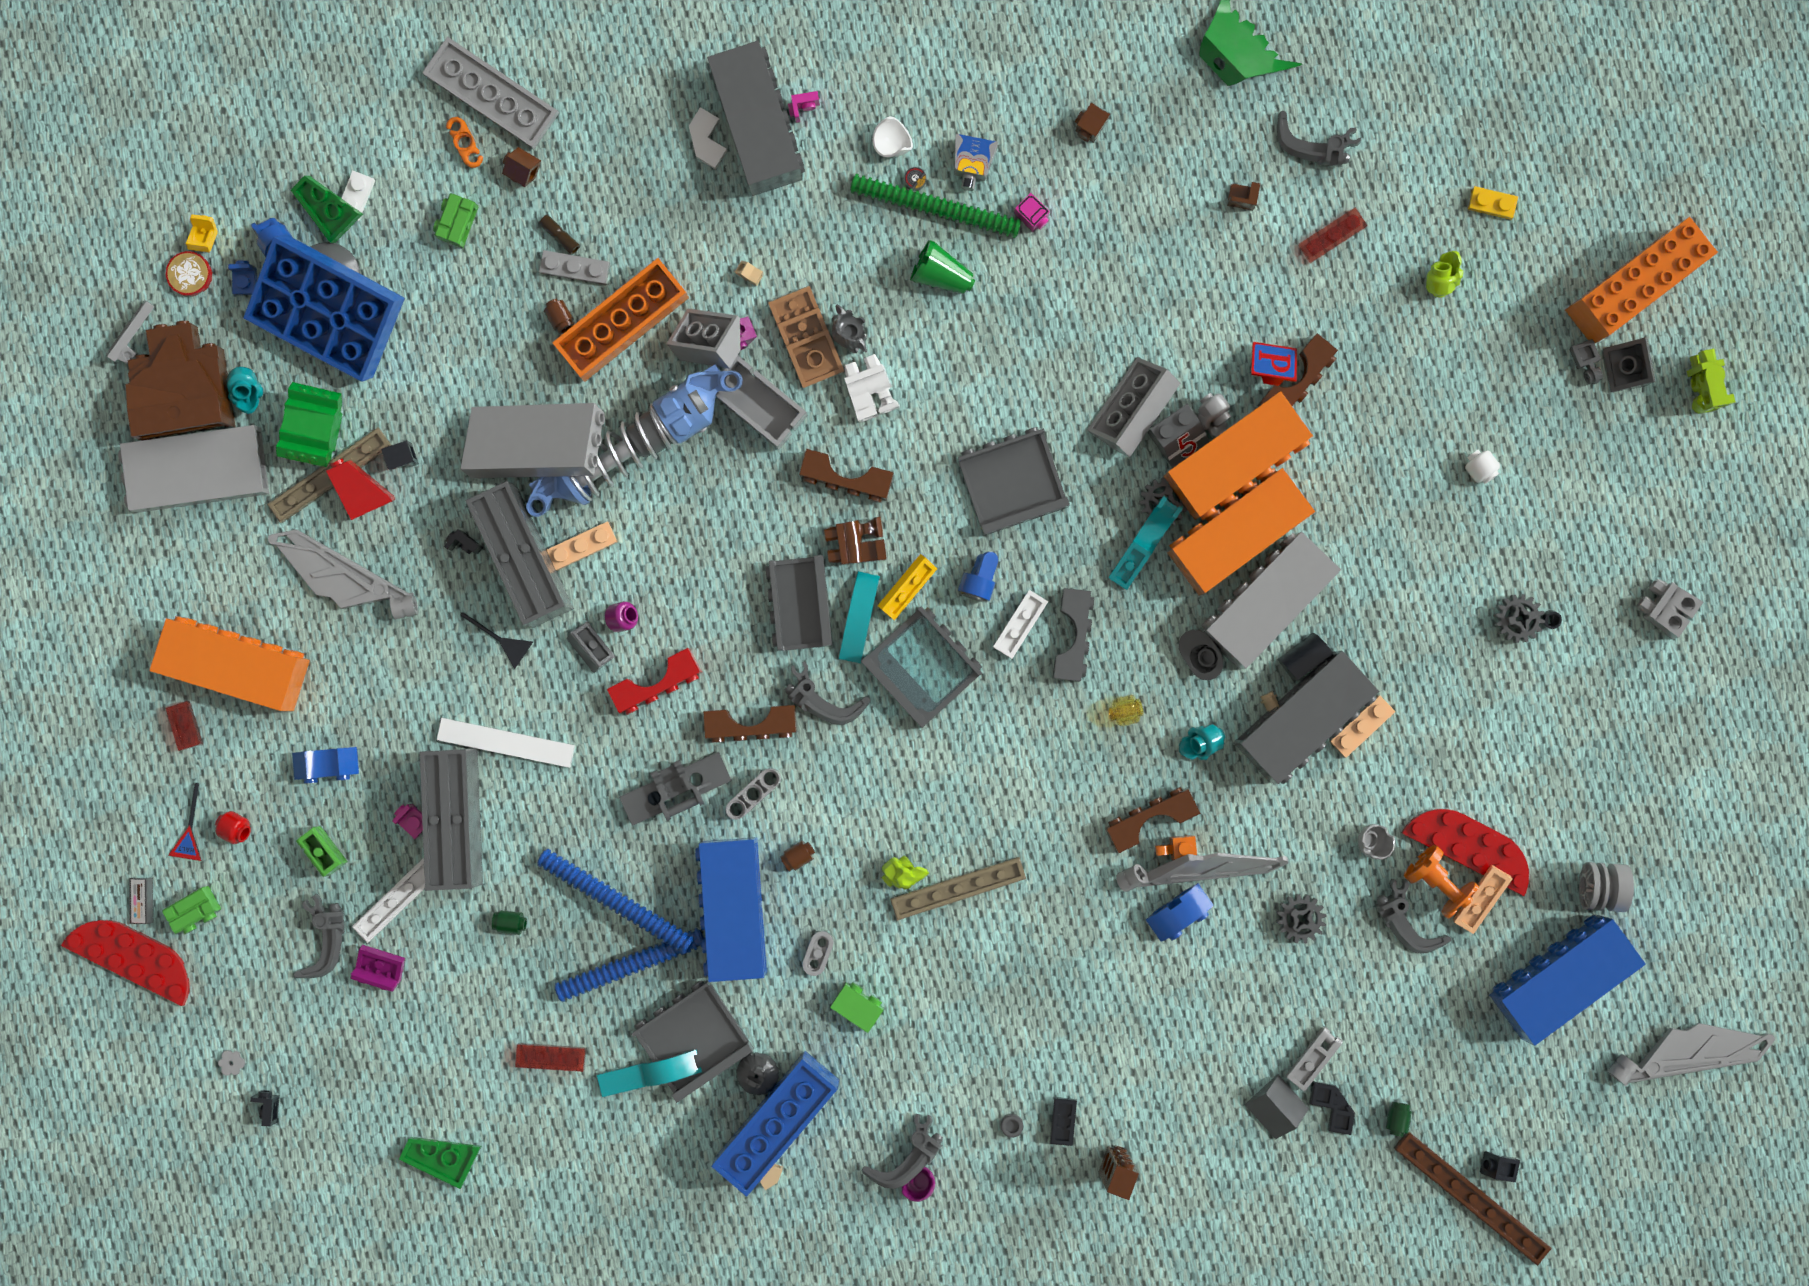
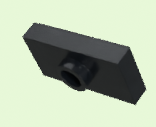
(1063, 1121)

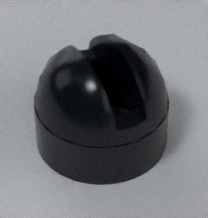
(1555, 619)

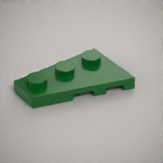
(325, 208)
(441, 1159)

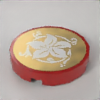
(188, 273)

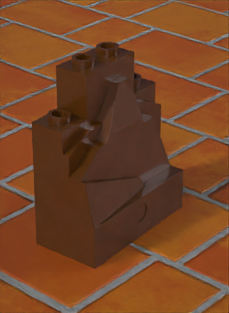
(178, 385)

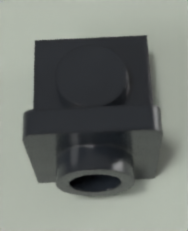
(467, 543)
(270, 1107)
(1499, 1167)

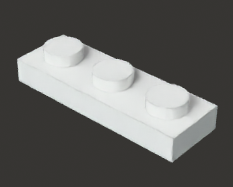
(1020, 624)

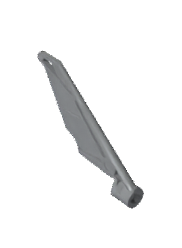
(341, 578)
(1198, 868)
(1691, 1051)

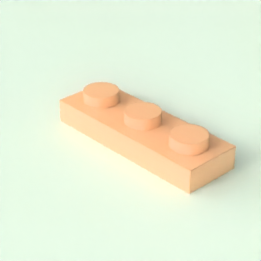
(582, 546)
(1362, 727)
(1489, 891)

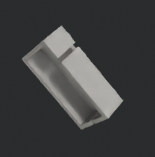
(761, 404)

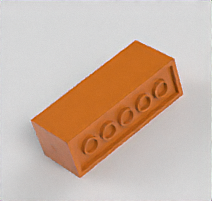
(1641, 280)
(1238, 457)
(1240, 531)
(230, 663)

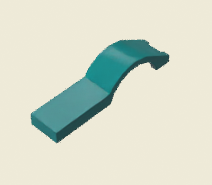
(1145, 543)
(648, 1074)

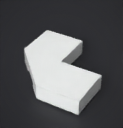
(701, 130)

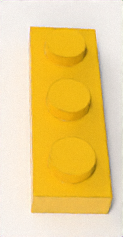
(907, 587)

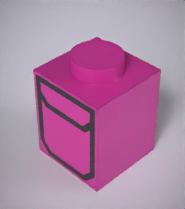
(1032, 213)

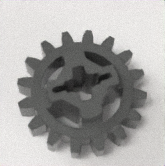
(1150, 497)
(1516, 610)
(1306, 910)

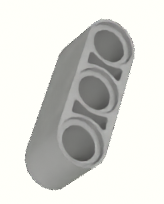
(745, 801)

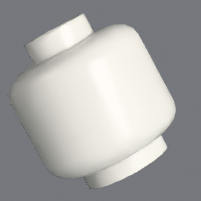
(1482, 466)

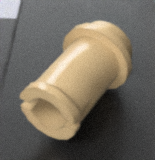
(1269, 701)

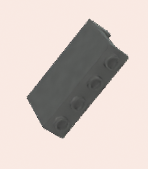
(799, 603)

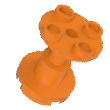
(1435, 875)

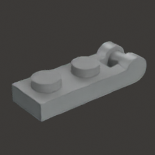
(1313, 1059)

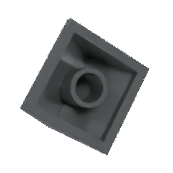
(1629, 365)
(1277, 1107)

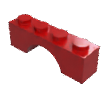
(680, 668)

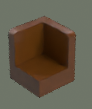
(1244, 196)

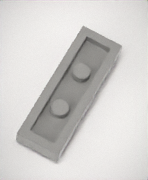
(574, 267)

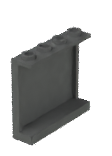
(1012, 481)
(694, 1023)

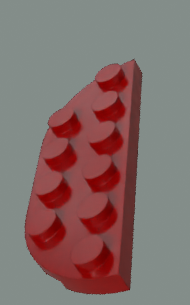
(1470, 844)
(132, 957)

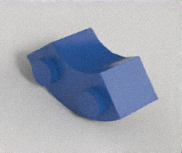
(325, 763)
(1179, 913)

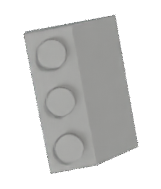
(706, 338)

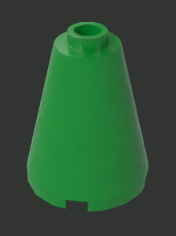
(941, 270)

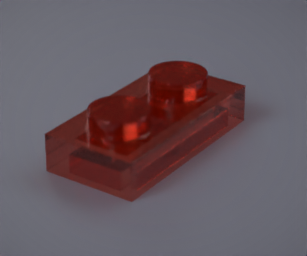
(184, 725)

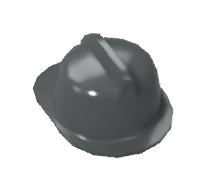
(1201, 654)

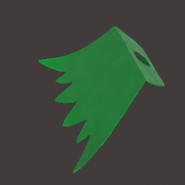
(1238, 48)

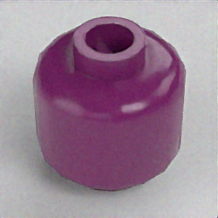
(621, 616)

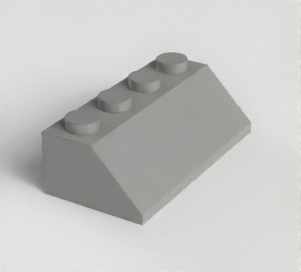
(1134, 406)

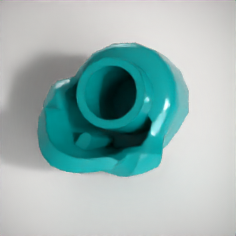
(244, 389)
(1202, 742)

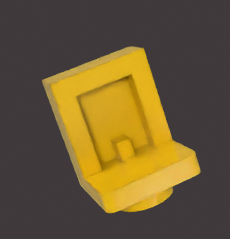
(202, 233)

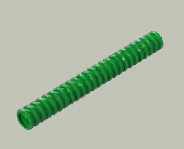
(935, 205)

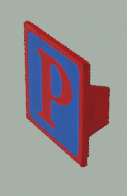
(1274, 363)

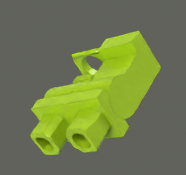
(1708, 381)

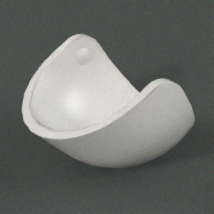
(891, 138)

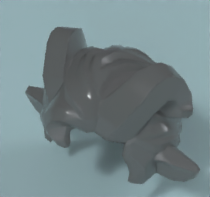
(848, 330)

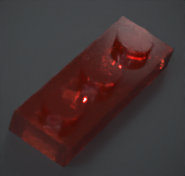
(1332, 235)
(550, 1057)

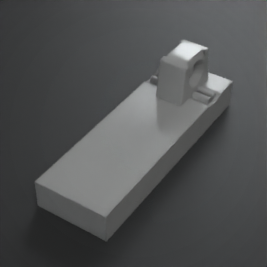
(119, 349)

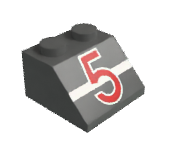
(1179, 435)

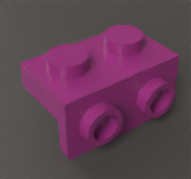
(378, 968)

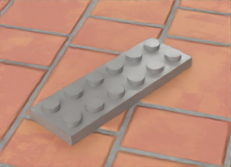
(490, 93)

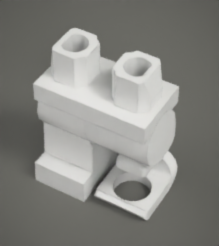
(868, 382)

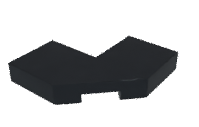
(1341, 1113)

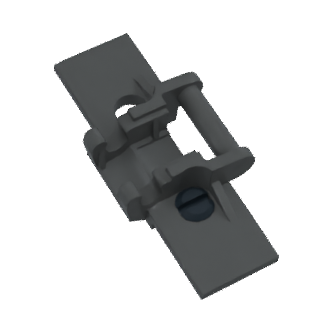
(673, 781)

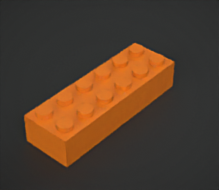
(621, 319)

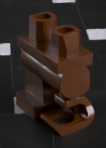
(850, 542)

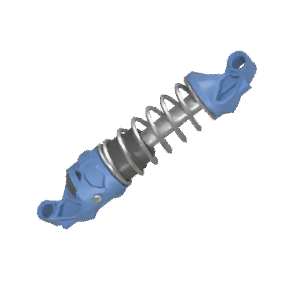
(668, 421)

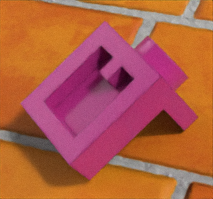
(804, 101)
(409, 819)

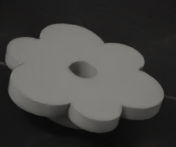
(225, 1063)

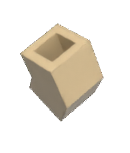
(749, 272)
(772, 1176)

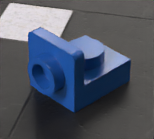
(243, 277)

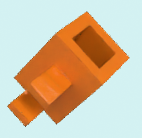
(1178, 847)

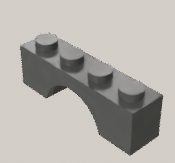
(1076, 606)

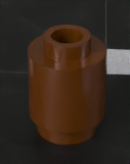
(558, 315)
(798, 855)

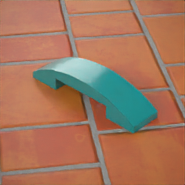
(859, 617)

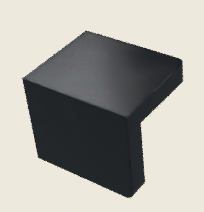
(399, 455)

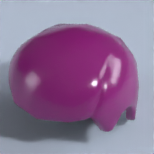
(920, 1187)

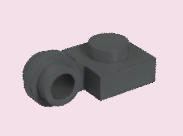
(1586, 355)

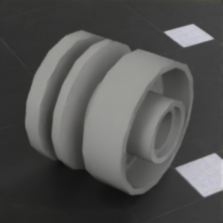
(1606, 887)

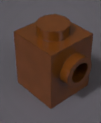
(1091, 122)
(521, 166)

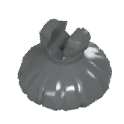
(760, 1065)

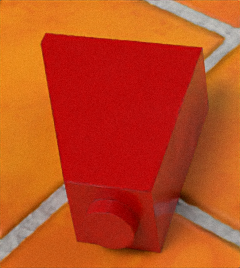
(357, 488)

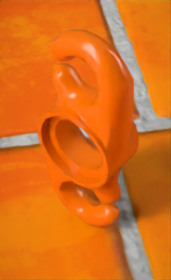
(457, 135)

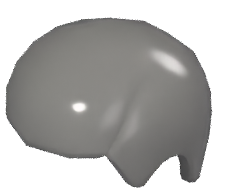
(1376, 842)

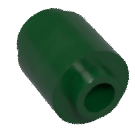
(509, 922)
(1398, 1119)

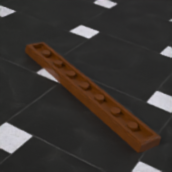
(1472, 1198)

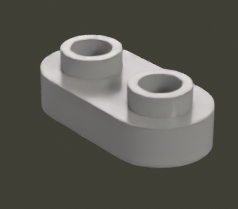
(818, 952)

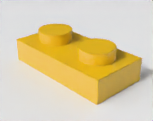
(1492, 203)

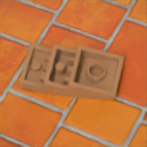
(806, 336)

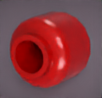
(232, 827)

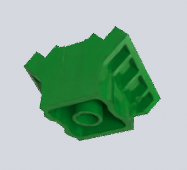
(310, 425)

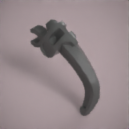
(1324, 153)
(804, 696)
(1393, 914)
(332, 925)
(921, 1155)

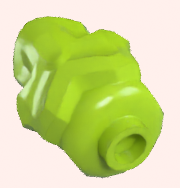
(1444, 274)
(902, 873)

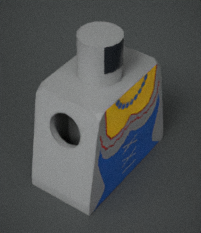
(973, 159)

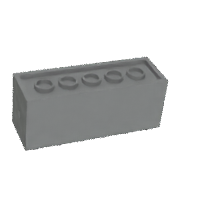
(1270, 599)

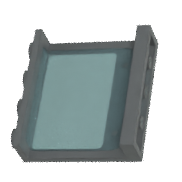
(922, 666)

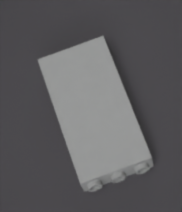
(533, 440)
(193, 469)

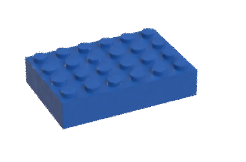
(323, 307)

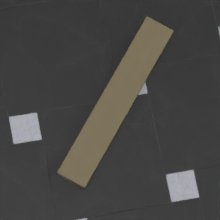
(319, 482)
(958, 888)

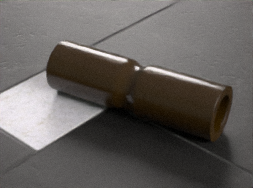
(557, 232)

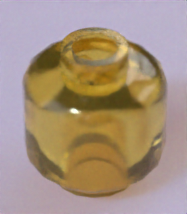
(1126, 710)

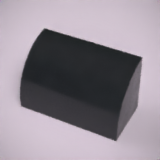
(1305, 656)

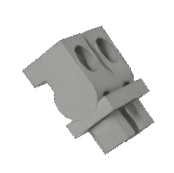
(1670, 608)

